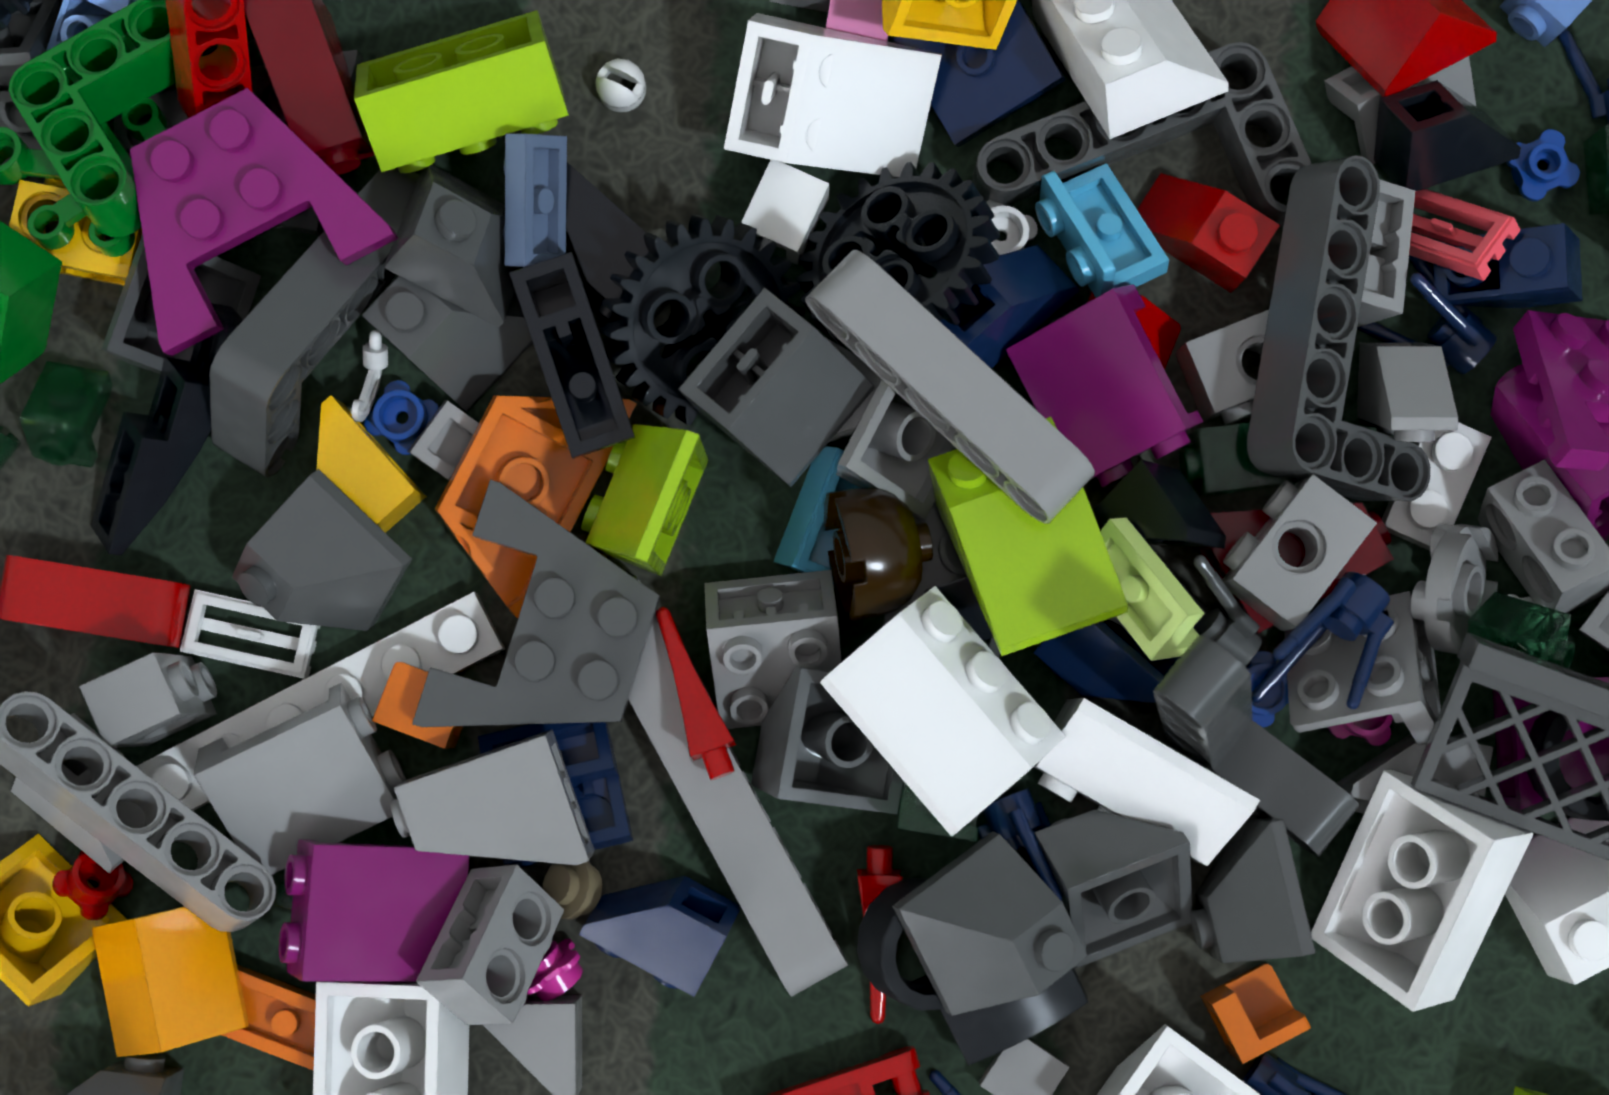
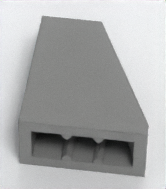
(497, 806)

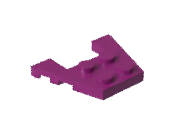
(222, 184)
(1572, 368)

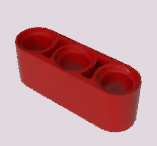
(213, 77)
(93, 601)

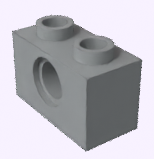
(1216, 372)
(1330, 533)
(150, 699)

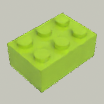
(459, 93)

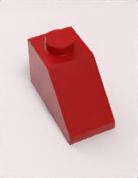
(1207, 228)

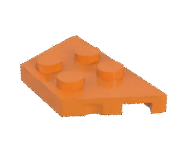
(527, 453)

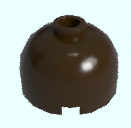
(874, 551)

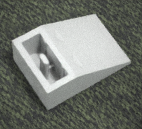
(829, 98)

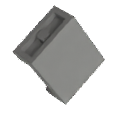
(301, 780)

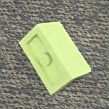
(1158, 606)

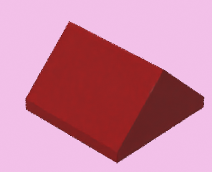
(1402, 40)

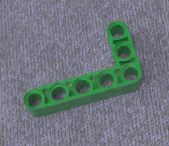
(87, 83)

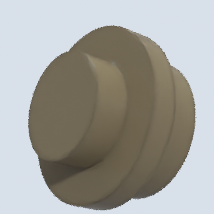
(574, 888)

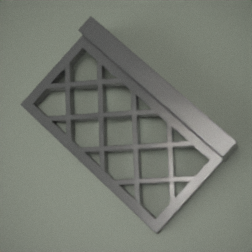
(1547, 688)

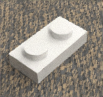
(1453, 465)

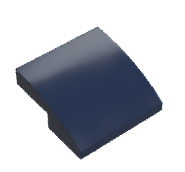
(592, 772)

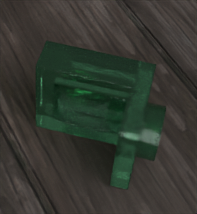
(65, 413)

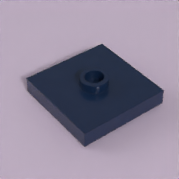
(987, 85)

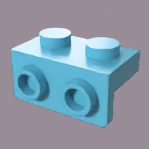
(1100, 230)

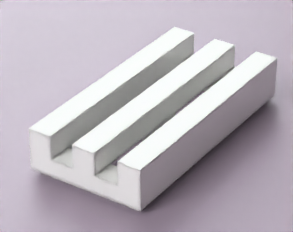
(196, 622)

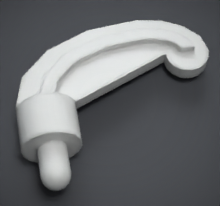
(374, 359)

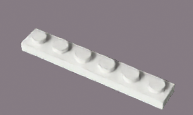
(444, 640)

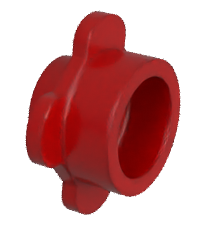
(92, 901)

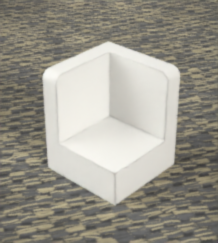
(787, 207)

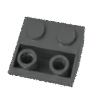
(777, 387)

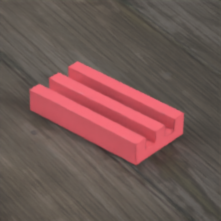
(1475, 264)

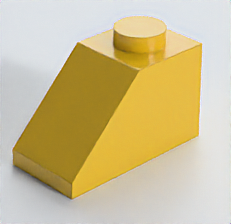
(363, 467)

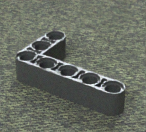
(1229, 112)
(290, 331)
(1311, 344)
(1209, 715)

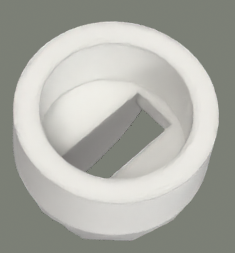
(617, 94)

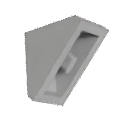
(547, 1041)

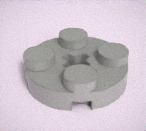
(1454, 583)

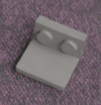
(762, 633)
(1399, 684)

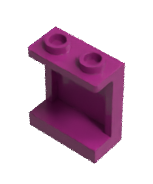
(1104, 384)
(366, 910)

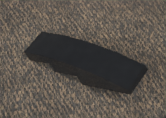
(159, 447)

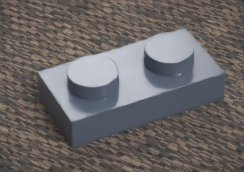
(534, 198)

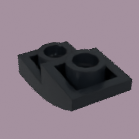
(1001, 1026)

